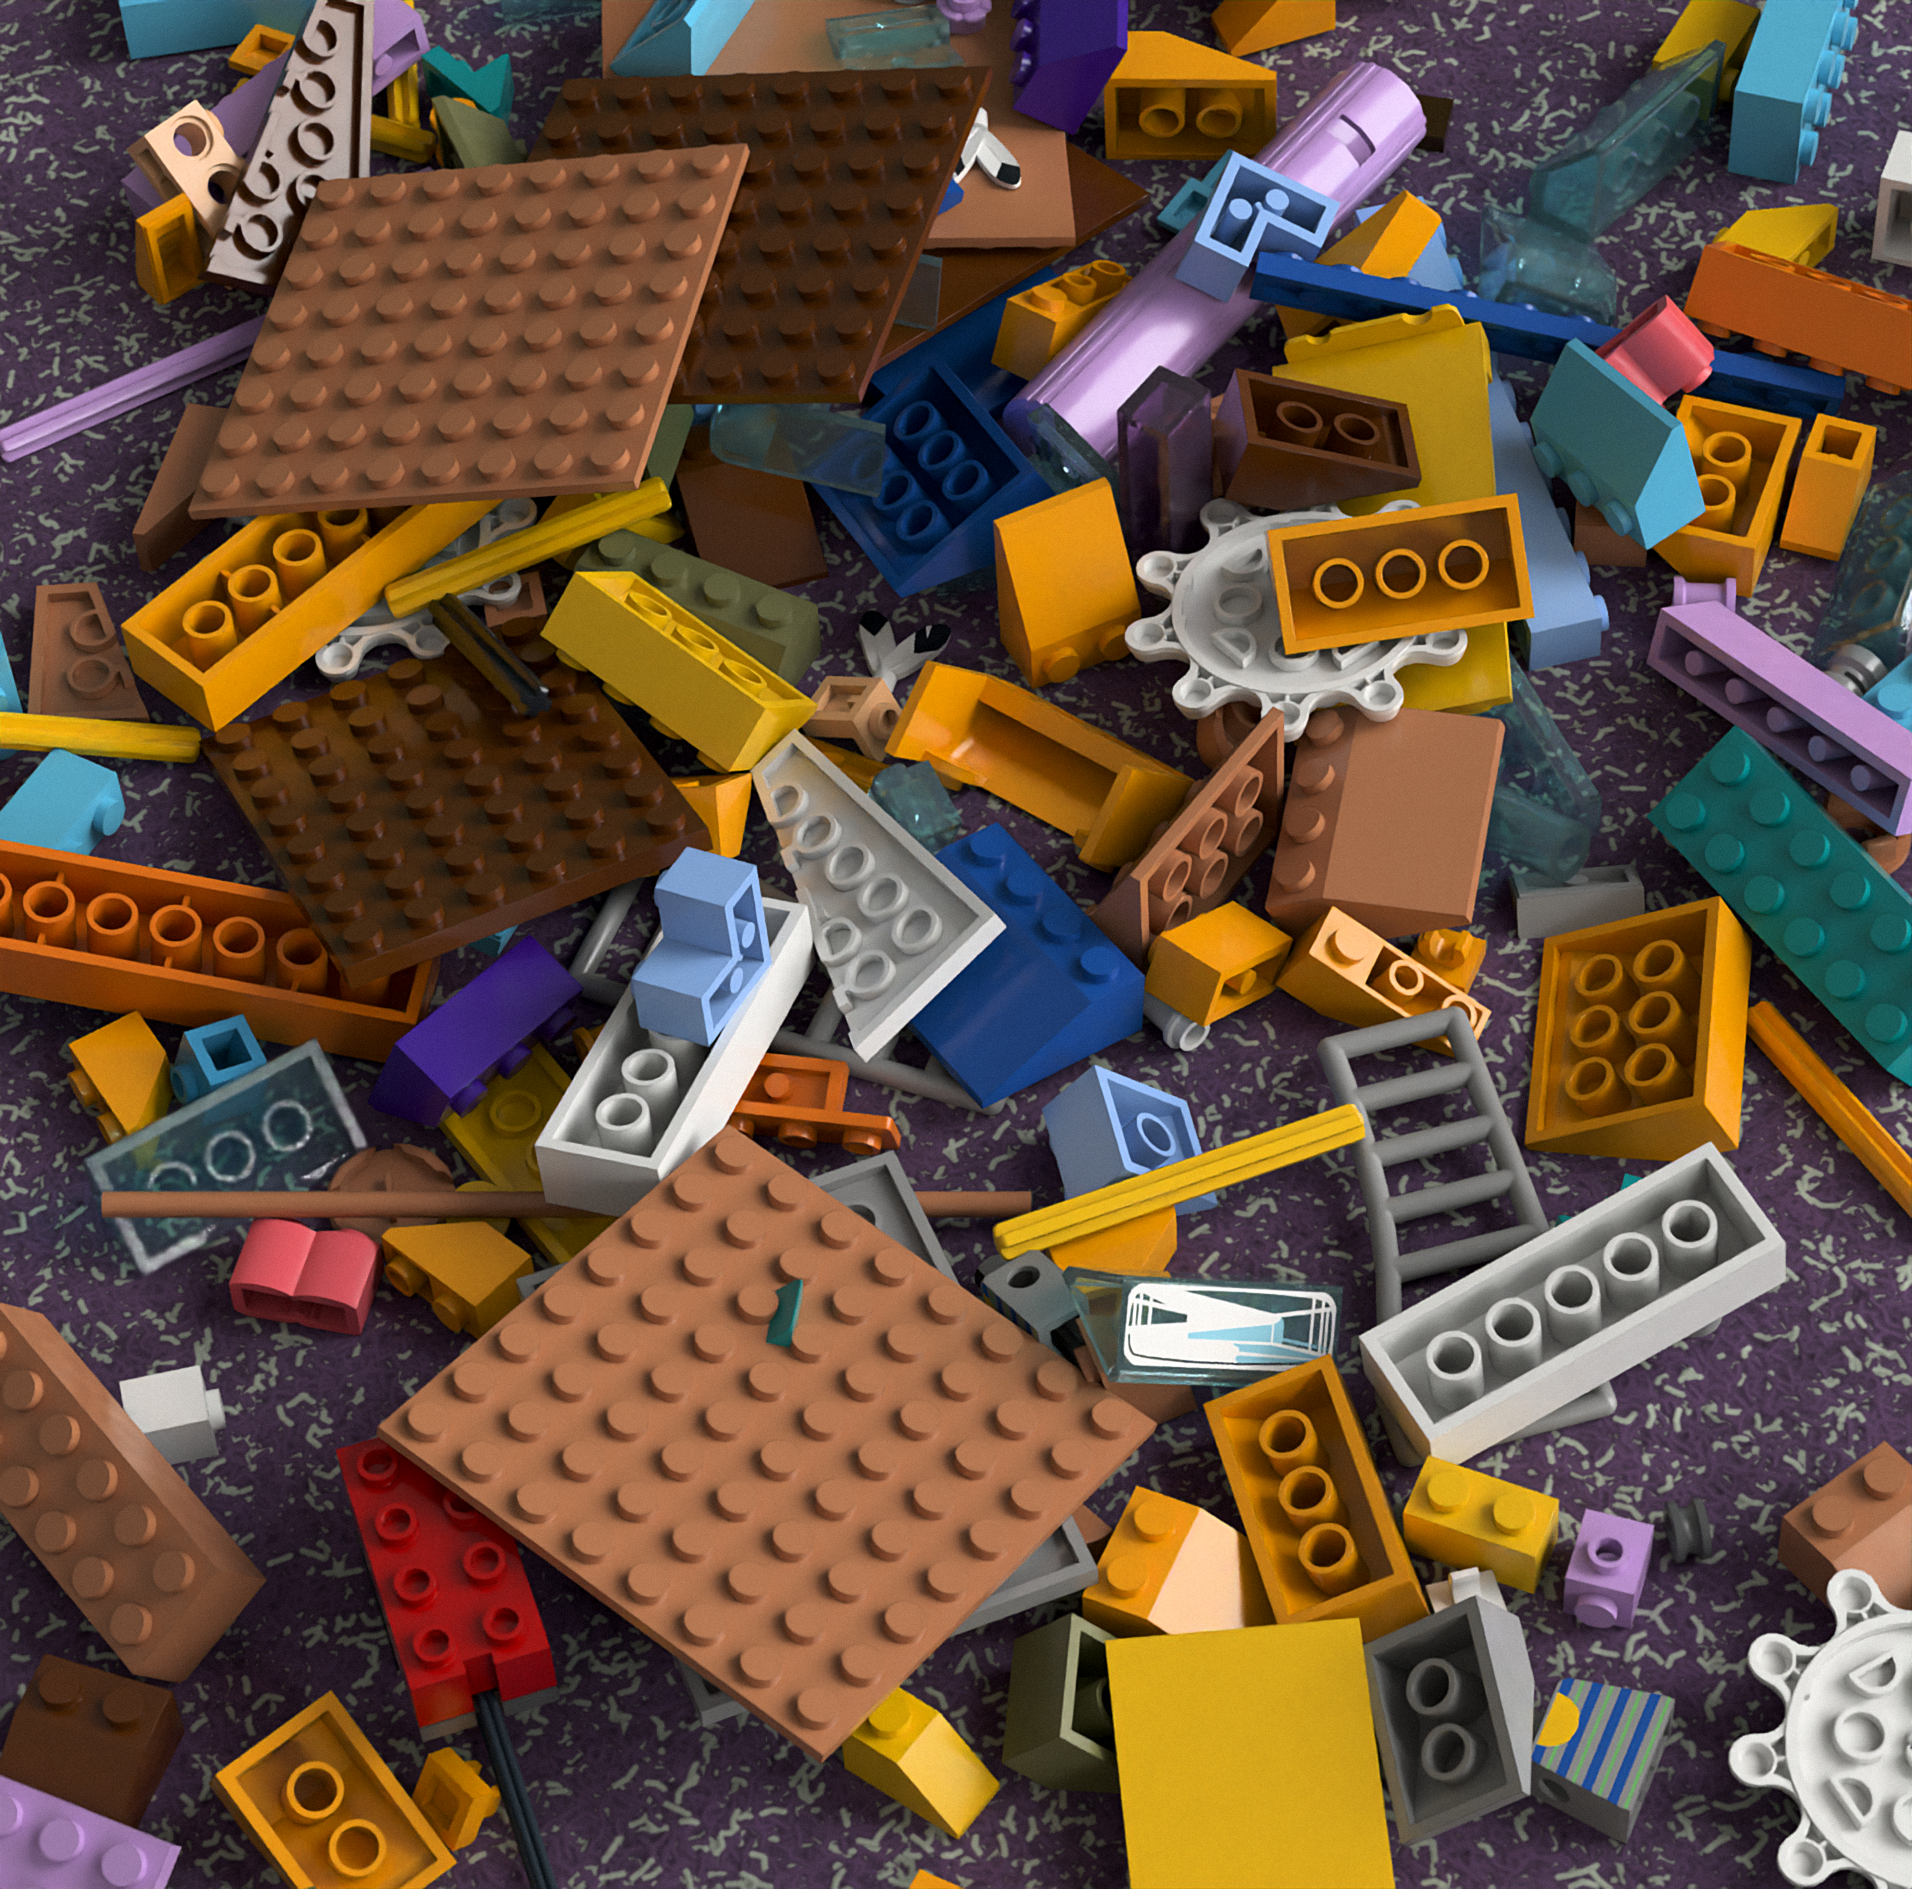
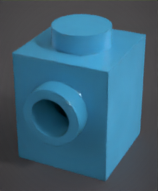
(214, 1057)

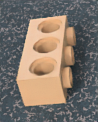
(176, 173)

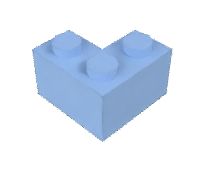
(1252, 213)
(709, 950)

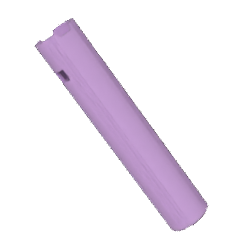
(1335, 145)

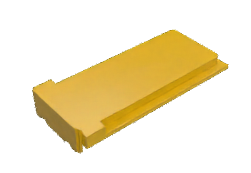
(1444, 380)
(1249, 1759)

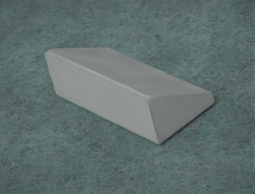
(1583, 901)

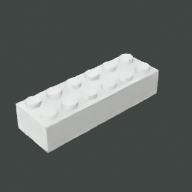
(656, 1098)
(1574, 1307)

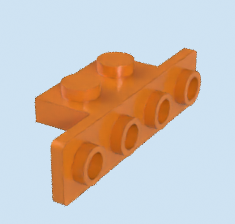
(804, 1104)

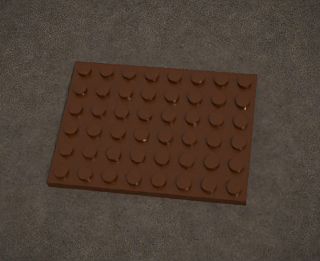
(441, 813)

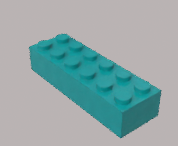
(1801, 888)

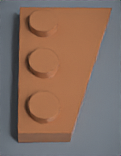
(78, 658)

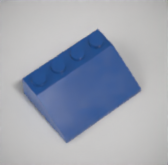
(941, 483)
(1038, 991)

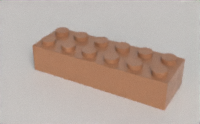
(110, 1510)

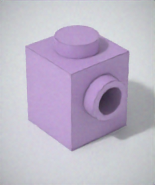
(1607, 1570)

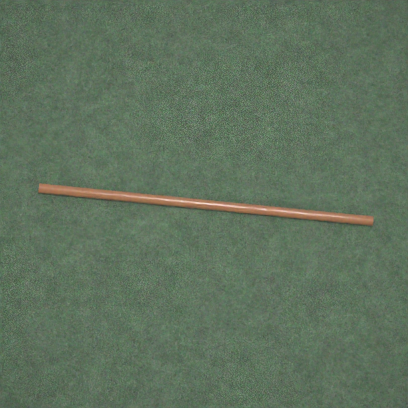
(456, 1204)

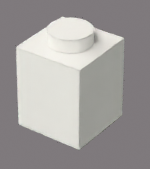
(176, 1413)

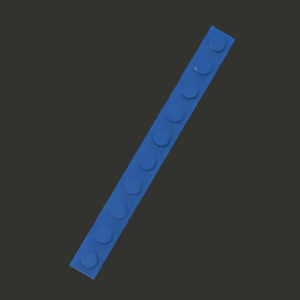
(1528, 333)

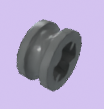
(1687, 1530)

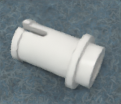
(1176, 1028)

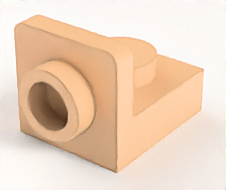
(857, 710)

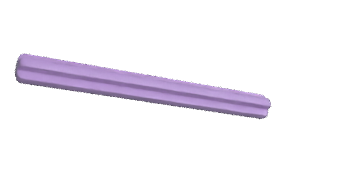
(129, 391)

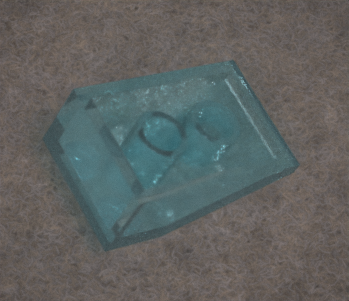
(1543, 269)

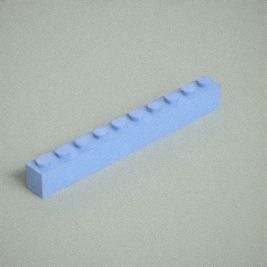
(1565, 611)

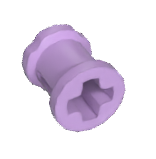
(1690, 593)

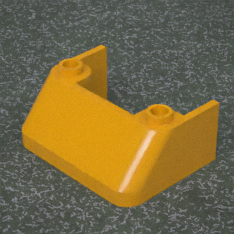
(1038, 759)

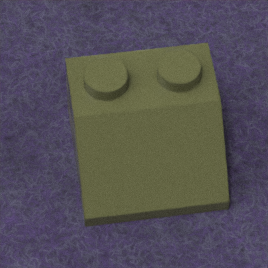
(1061, 1708)

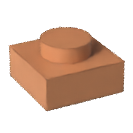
(530, 602)

